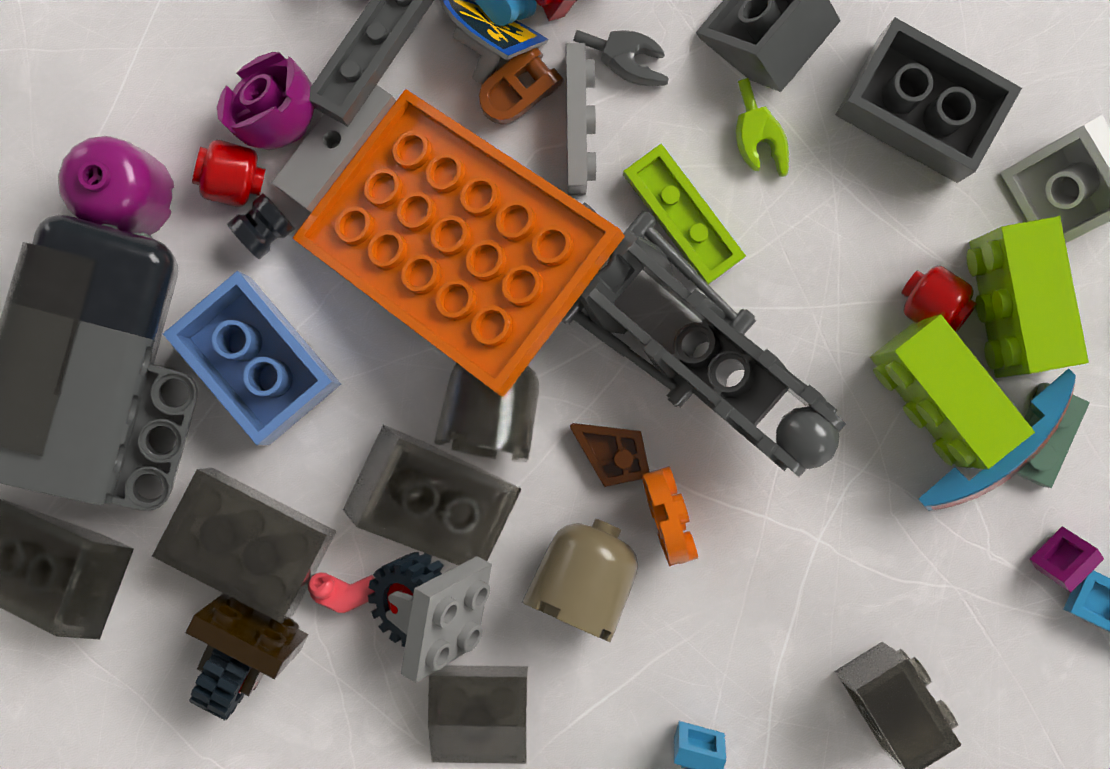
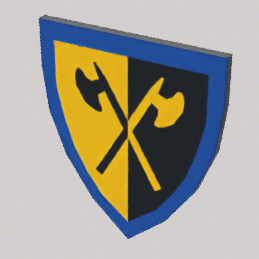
(487, 38)

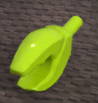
(760, 126)

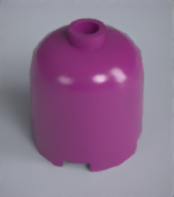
(129, 194)

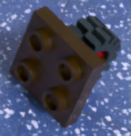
(238, 652)

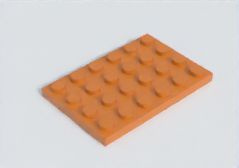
(458, 240)

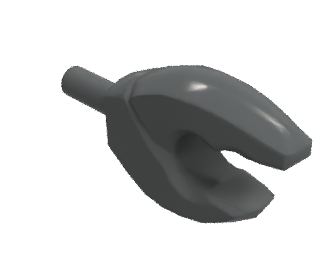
(620, 54)

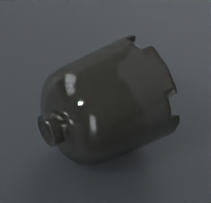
(484, 421)

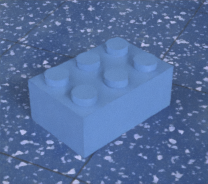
(252, 359)

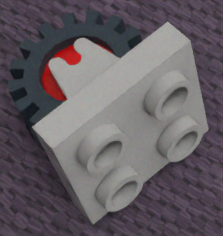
(430, 611)

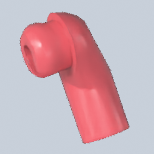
(338, 594)

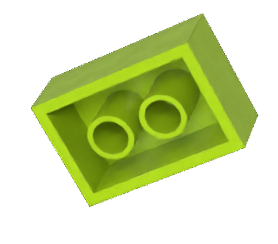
(1027, 298)
(950, 395)

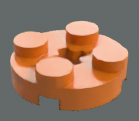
(670, 516)

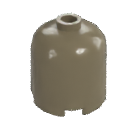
(585, 578)

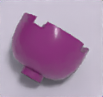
(268, 104)

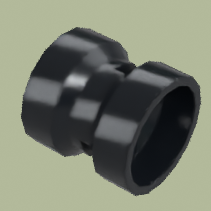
(260, 226)

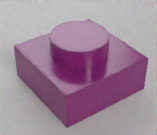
(1066, 559)

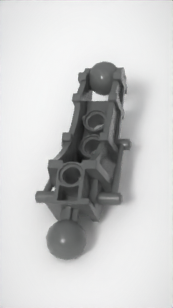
(804, 436)

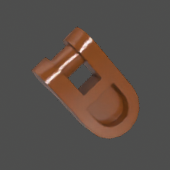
(506, 98)

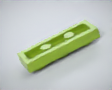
(683, 214)

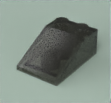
(429, 499)
(58, 572)

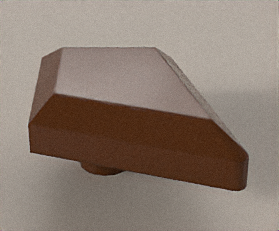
(613, 452)

